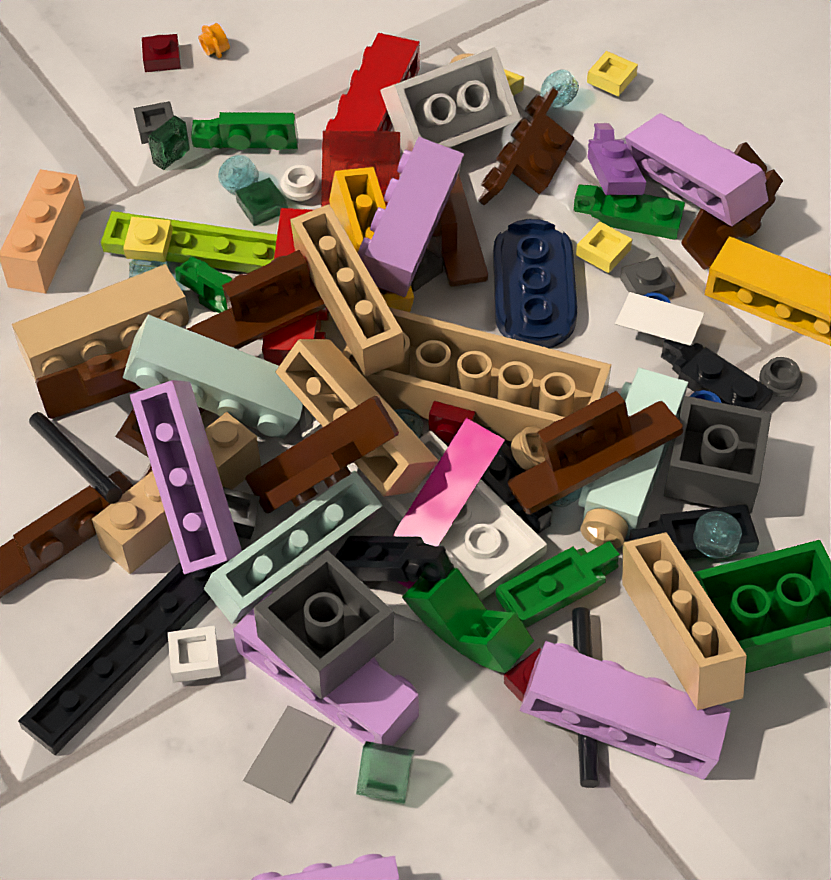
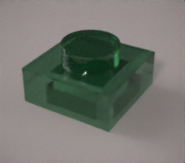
(169, 142)
(261, 201)
(385, 772)

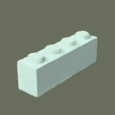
(219, 376)
(631, 485)
(292, 546)

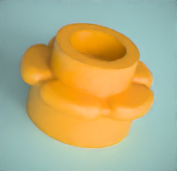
(213, 40)

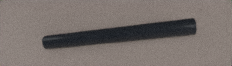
(76, 458)
(586, 745)

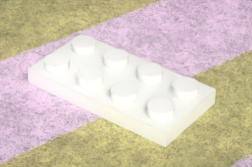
(486, 537)

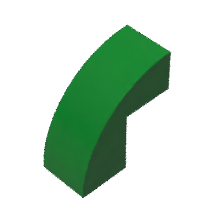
(465, 624)

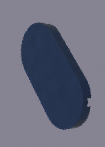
(534, 283)

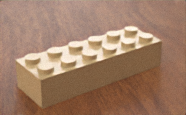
(495, 376)

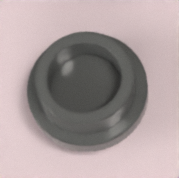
(781, 376)

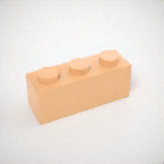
(42, 231)

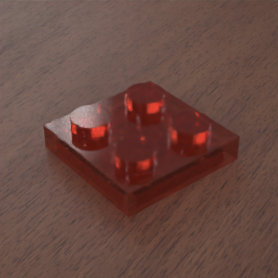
(359, 150)

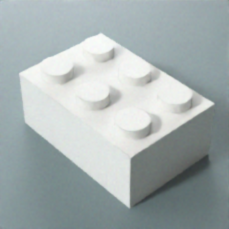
(452, 102)

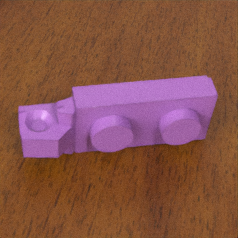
(614, 163)

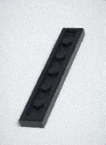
(116, 658)

